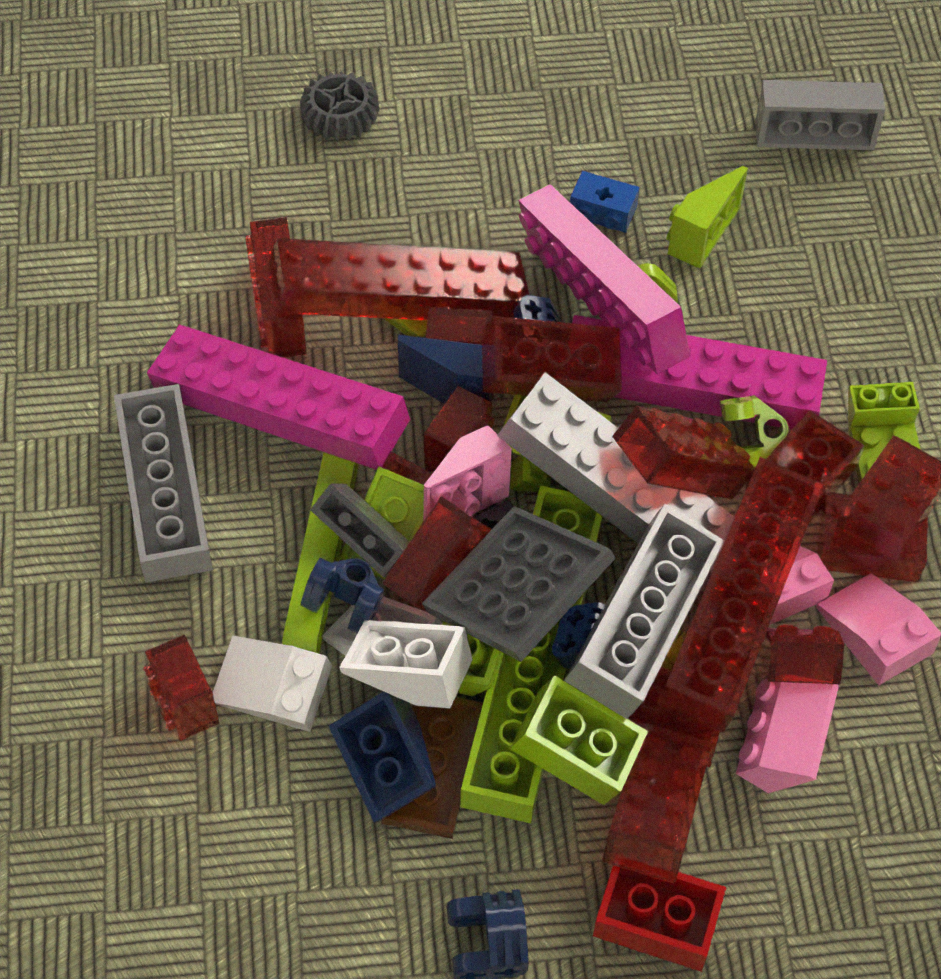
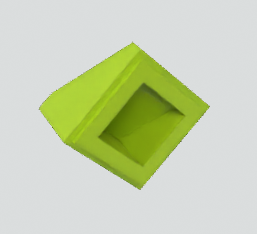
(527, 476)

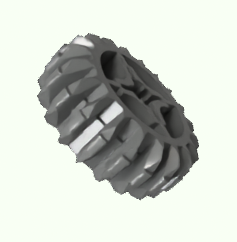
(339, 106)

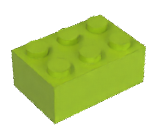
(579, 740)

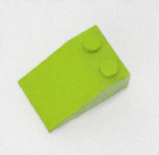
(705, 217)

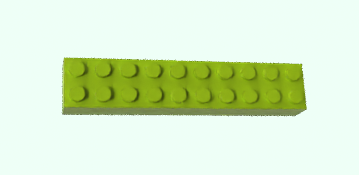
(495, 776)

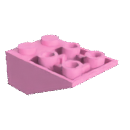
(472, 473)

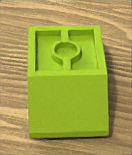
(878, 414)

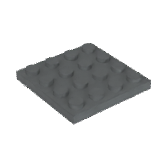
(518, 582)

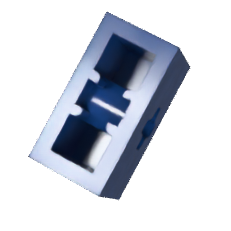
(605, 201)

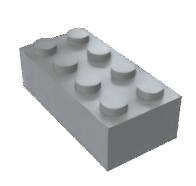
(819, 114)

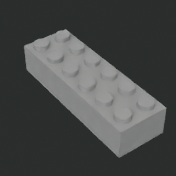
(162, 483)
(645, 612)

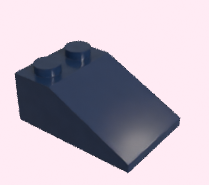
(441, 366)
(384, 754)

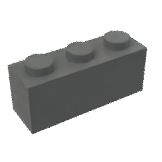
(360, 527)

